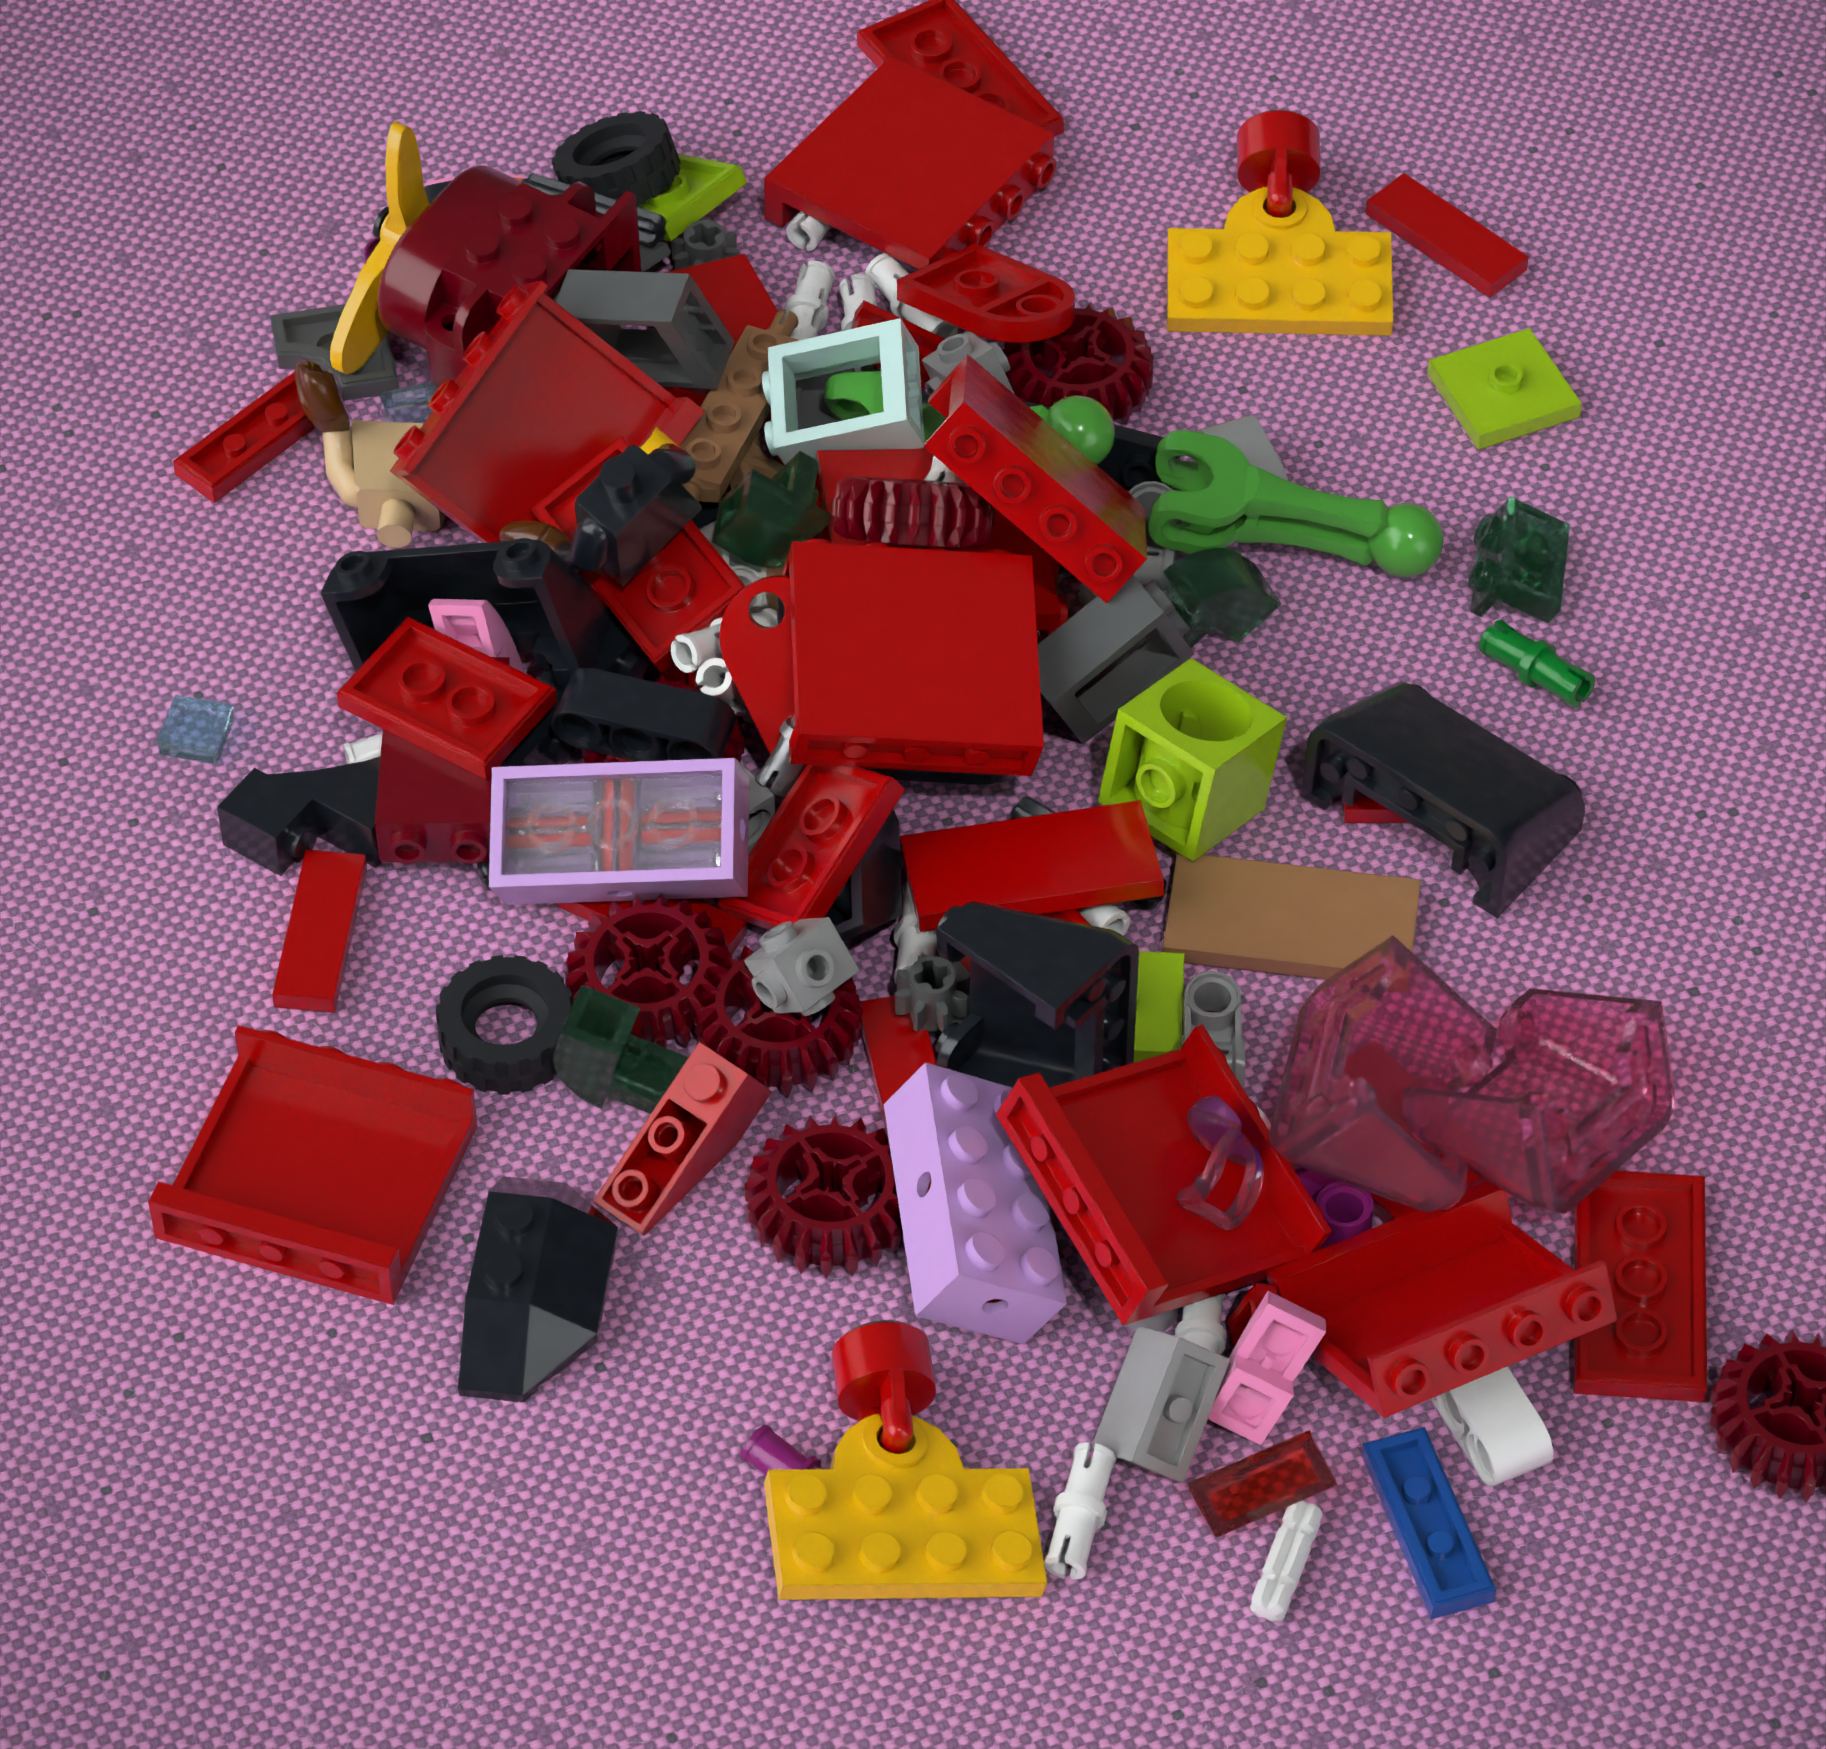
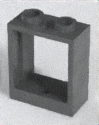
(689, 338)
(1110, 655)

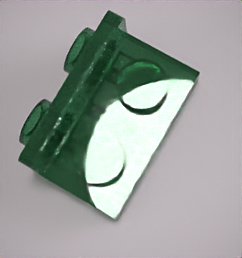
(1519, 561)

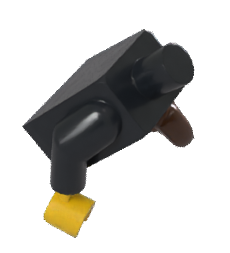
(624, 512)

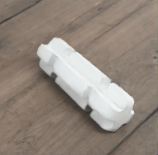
(1286, 1561)

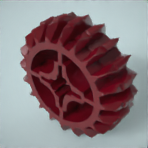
(1090, 359)
(912, 512)
(651, 952)
(777, 1046)
(824, 1215)
(1788, 1433)

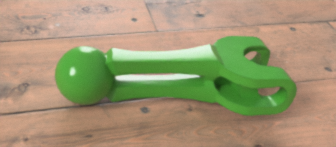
(1076, 417)
(1240, 503)

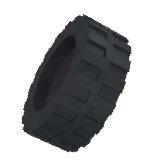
(620, 155)
(495, 984)

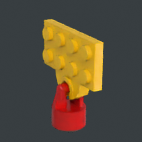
(1279, 253)
(897, 1503)

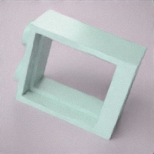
(895, 428)

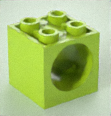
(1193, 757)

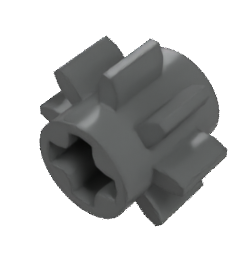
(703, 243)
(932, 993)

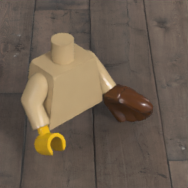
(361, 461)

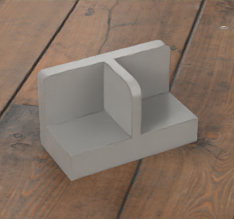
(1161, 1402)

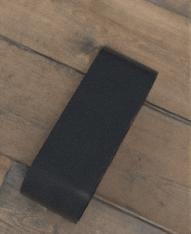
(641, 718)

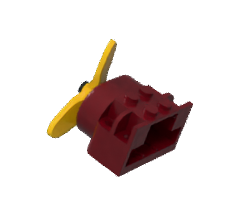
(456, 259)

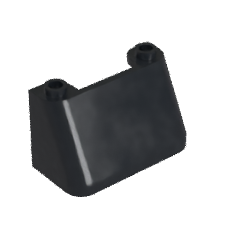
(524, 580)
(1451, 781)
(1040, 996)

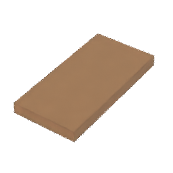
(1284, 915)

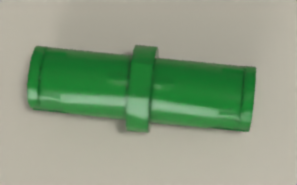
(1537, 663)

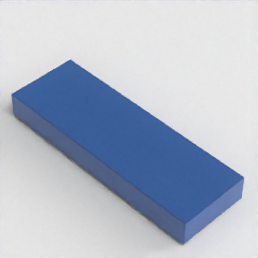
(1428, 1523)

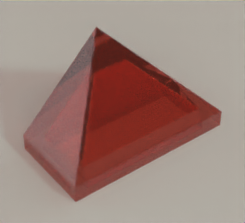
(1262, 1483)

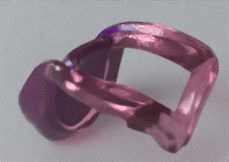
(1219, 1131)

